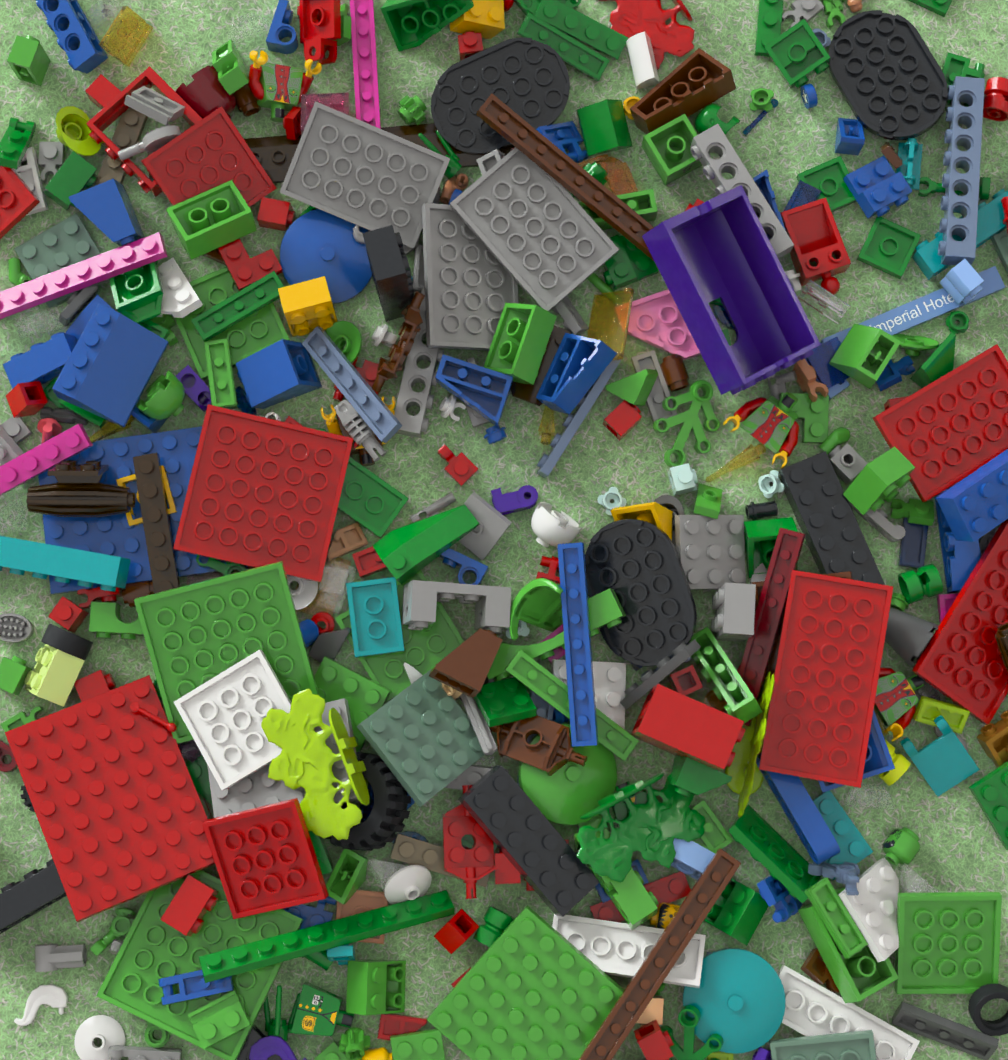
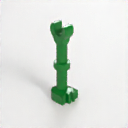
(933, 187)

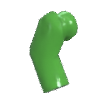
(16, 277)
(837, 437)

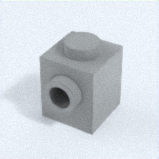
(846, 462)

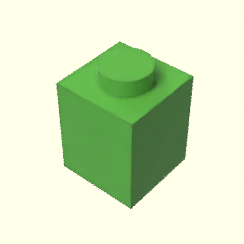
(13, 674)

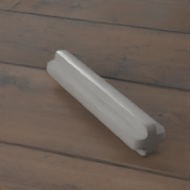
(479, 725)

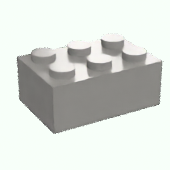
(734, 612)

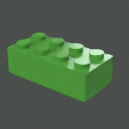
(854, 976)

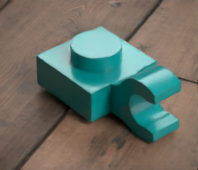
(341, 954)

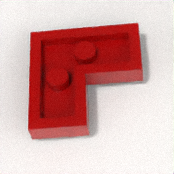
(246, 269)

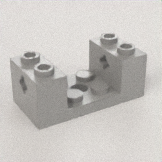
(491, 605)

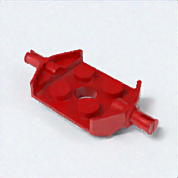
(461, 862)

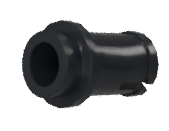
(761, 510)

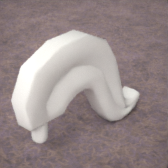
(44, 994)

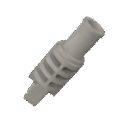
(359, 429)

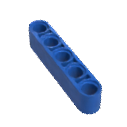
(802, 814)

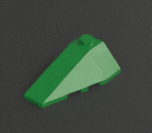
(417, 20)
(419, 543)

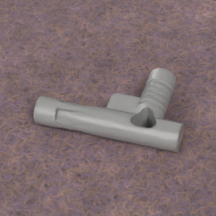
(780, 385)
(433, 509)

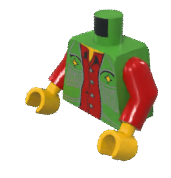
(279, 85)
(770, 423)
(896, 699)

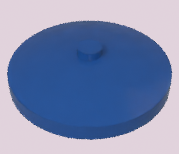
(325, 246)

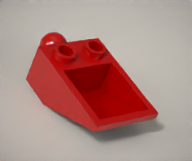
(816, 239)

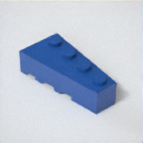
(957, 556)

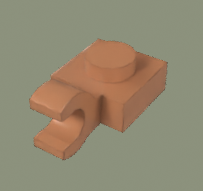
(806, 380)

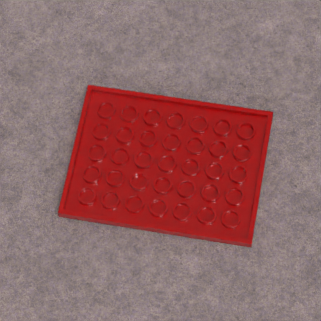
(112, 798)

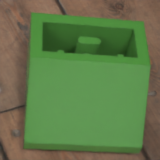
(865, 353)
(375, 986)

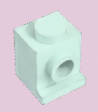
(682, 479)

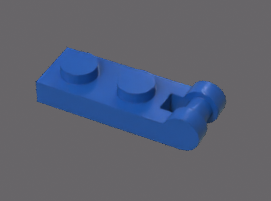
(192, 987)

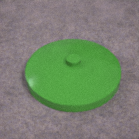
(572, 788)

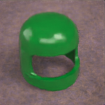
(708, 118)

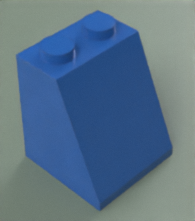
(110, 211)
(277, 374)

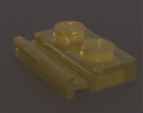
(126, 36)

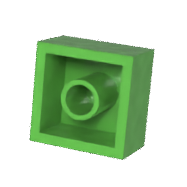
(670, 149)
(879, 481)

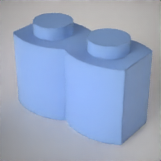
(962, 282)

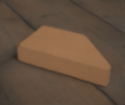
(346, 541)

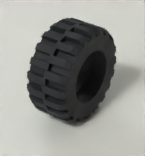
(387, 812)

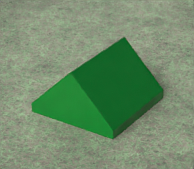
(604, 127)

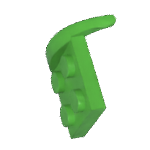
(538, 605)

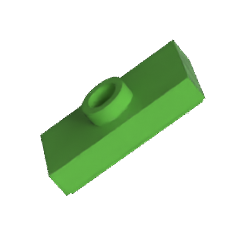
(708, 501)

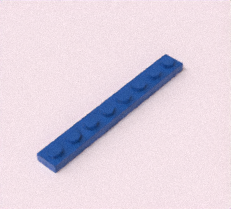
(577, 644)

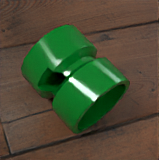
(912, 587)
(495, 925)

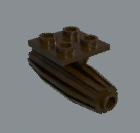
(79, 492)

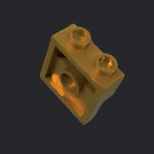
(995, 740)

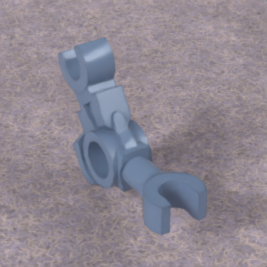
(844, 873)

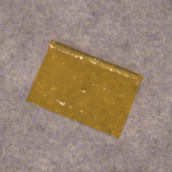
(611, 319)

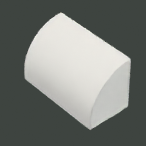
(642, 60)

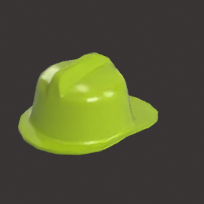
(74, 132)

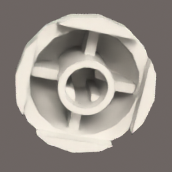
(553, 526)

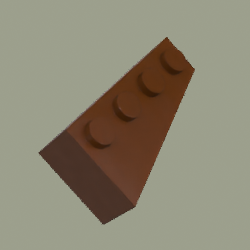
(684, 91)

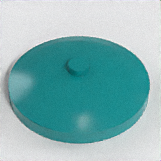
(737, 1000)

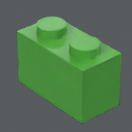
(28, 60)

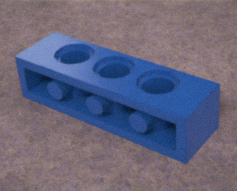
(70, 13)

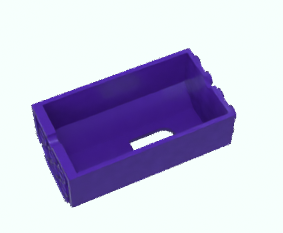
(727, 256)

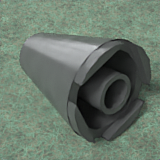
(908, 634)

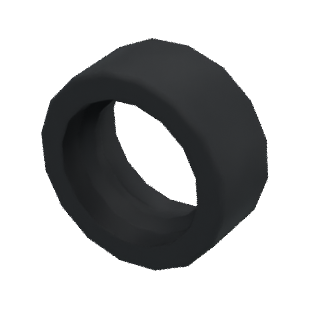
(66, 641)
(979, 999)

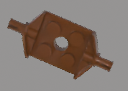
(398, 353)
(548, 754)

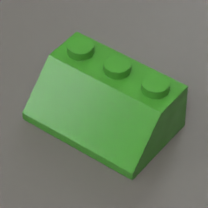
(211, 219)
(520, 341)

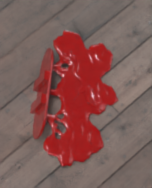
(648, 16)

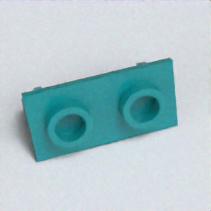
(911, 156)

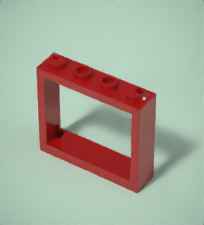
(117, 107)

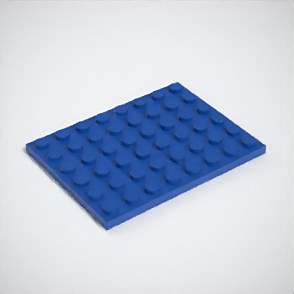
(112, 533)

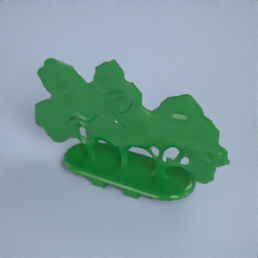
(646, 829)

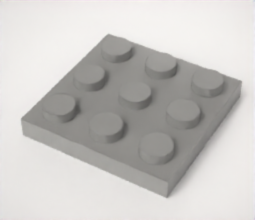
(711, 549)

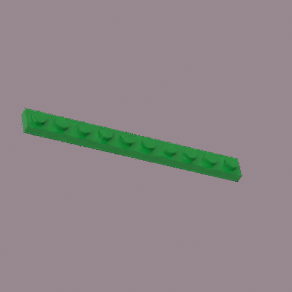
(325, 936)

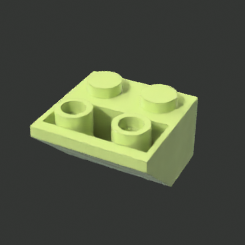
(53, 674)

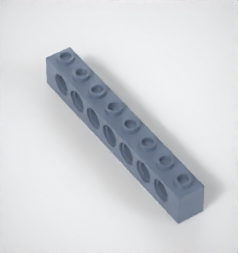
(971, 92)

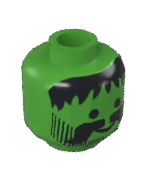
(901, 846)

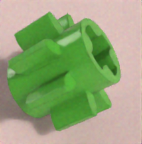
(412, 110)
(354, 1043)

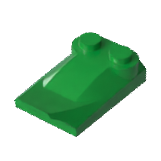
(138, 293)

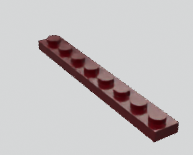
(770, 610)

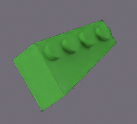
(629, 896)

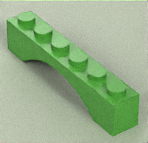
(603, 611)

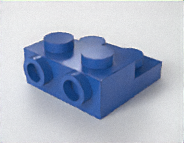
(878, 187)

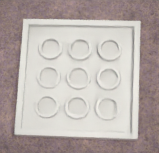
(228, 717)

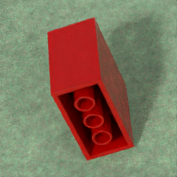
(688, 728)

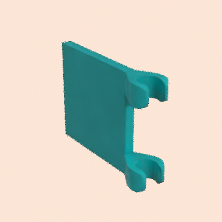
(943, 760)

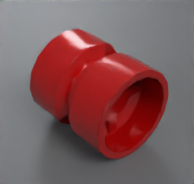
(996, 99)

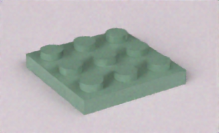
(56, 249)

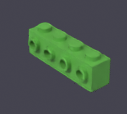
(726, 678)

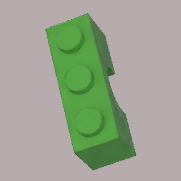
(106, 620)

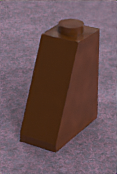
(469, 663)

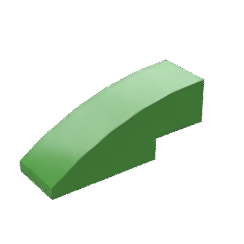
(230, 67)

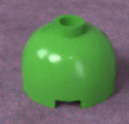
(163, 397)

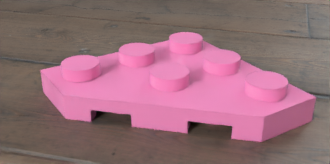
(660, 324)

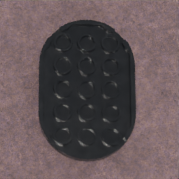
(519, 73)
(887, 75)
(650, 585)

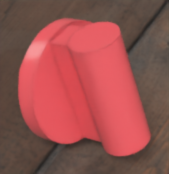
(49, 427)

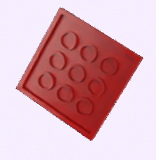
(206, 158)
(265, 858)

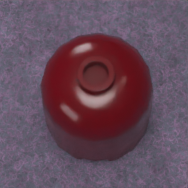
(206, 93)

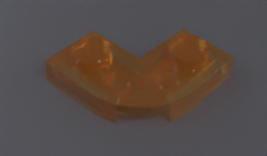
(619, 174)

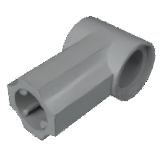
(53, 957)

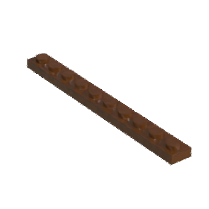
(565, 171)
(662, 958)

